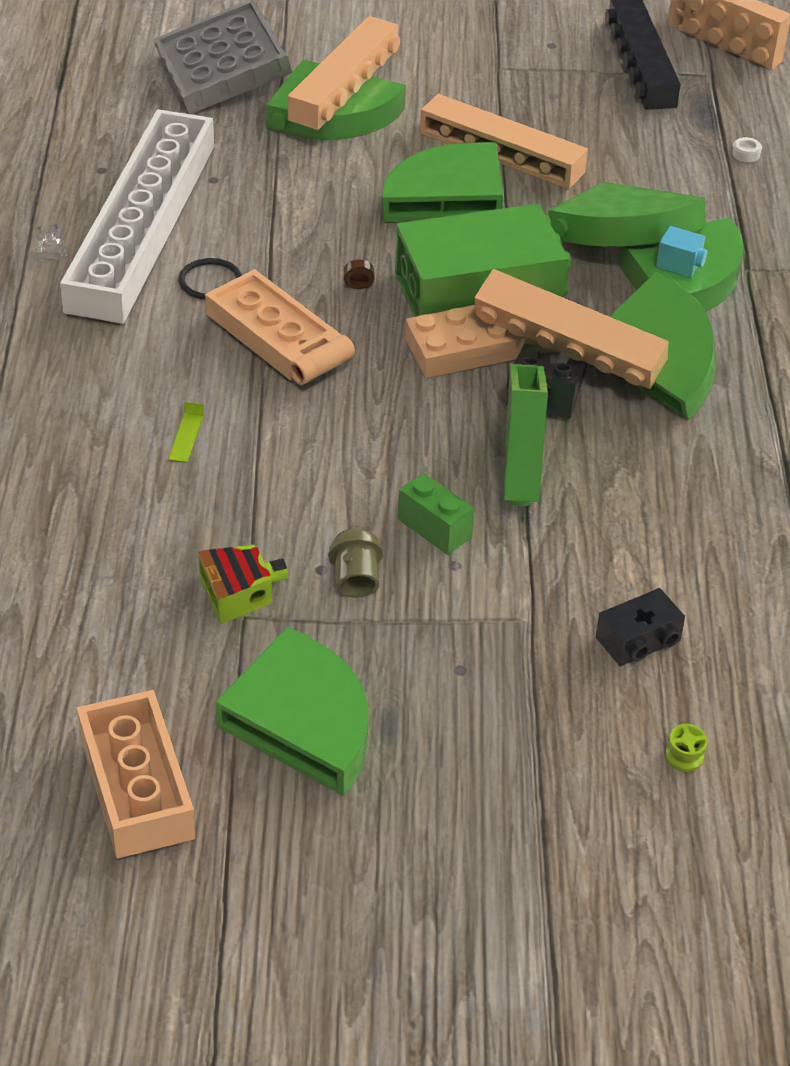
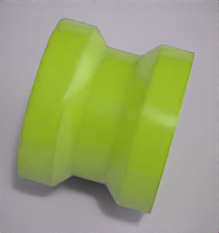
(693, 741)

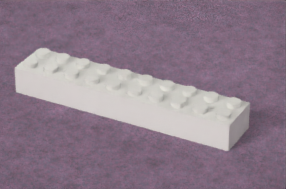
(137, 217)

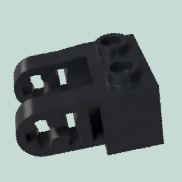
(563, 378)

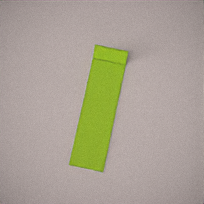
(187, 432)

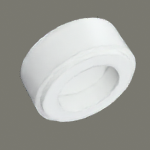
(746, 149)

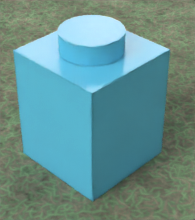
(681, 251)

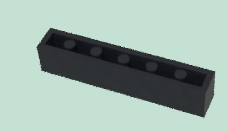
(643, 54)

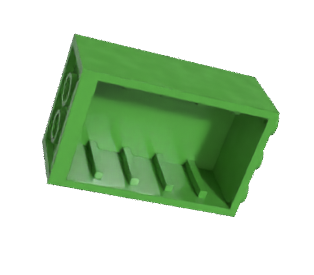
(450, 257)

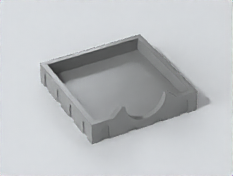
(222, 56)

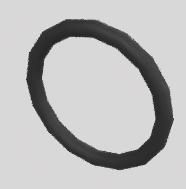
(217, 261)

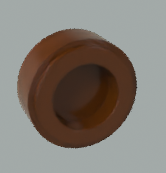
(359, 274)

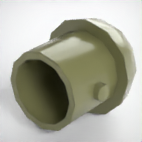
(356, 562)

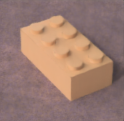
(136, 774)

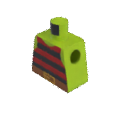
(238, 579)

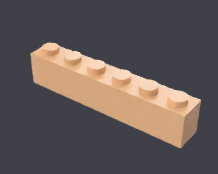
(343, 72)
(517, 144)
(571, 329)

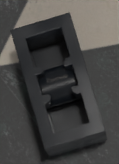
(640, 627)

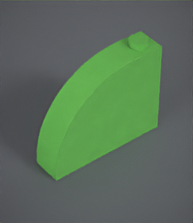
(365, 112)
(444, 183)
(625, 215)
(708, 284)
(678, 317)
(525, 434)
(301, 709)

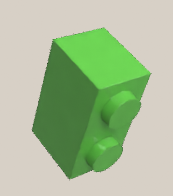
(435, 513)

